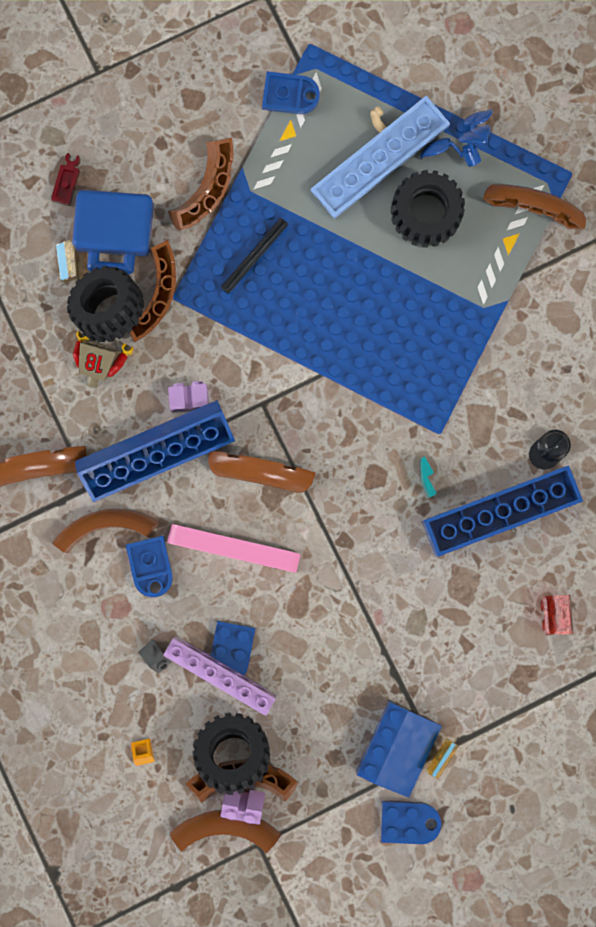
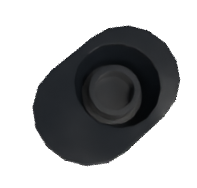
(549, 449)

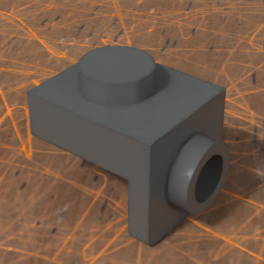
(153, 656)

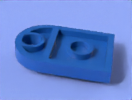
(287, 93)
(150, 564)
(233, 645)
(406, 822)

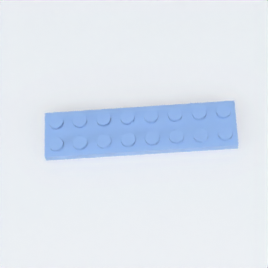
(380, 157)

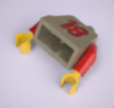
(98, 360)

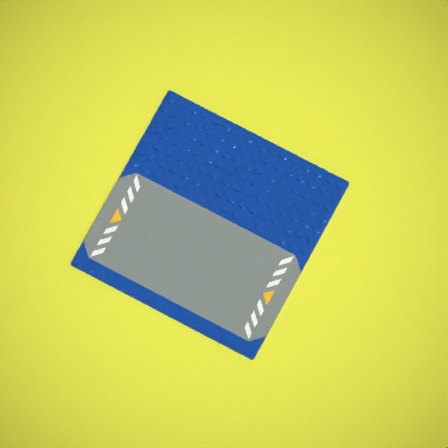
(349, 289)

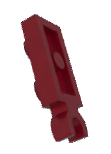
(66, 181)

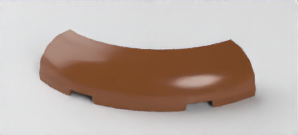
(212, 187)
(537, 202)
(163, 292)
(40, 464)
(260, 471)
(103, 520)
(274, 780)
(212, 824)

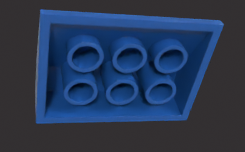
(398, 749)

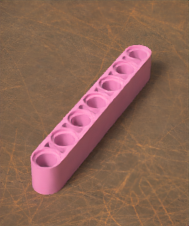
(234, 548)

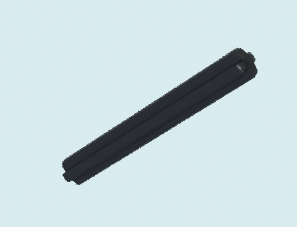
(254, 255)

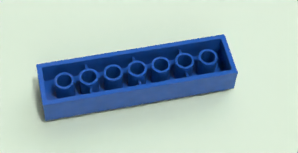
(154, 451)
(502, 511)

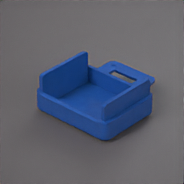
(112, 225)

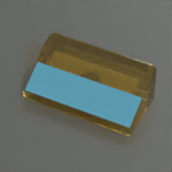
(67, 261)
(442, 758)

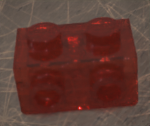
(557, 615)

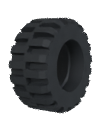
(432, 185)
(92, 291)
(217, 732)

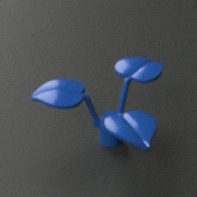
(476, 135)

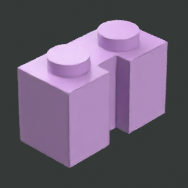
(188, 398)
(243, 806)

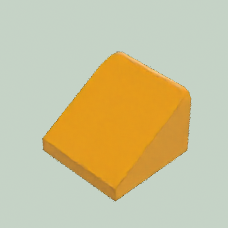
(142, 752)

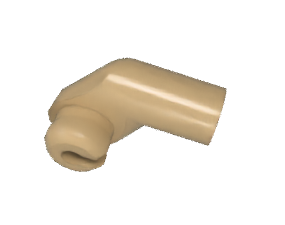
(376, 121)

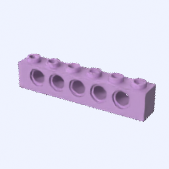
(220, 675)

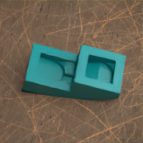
(426, 471)

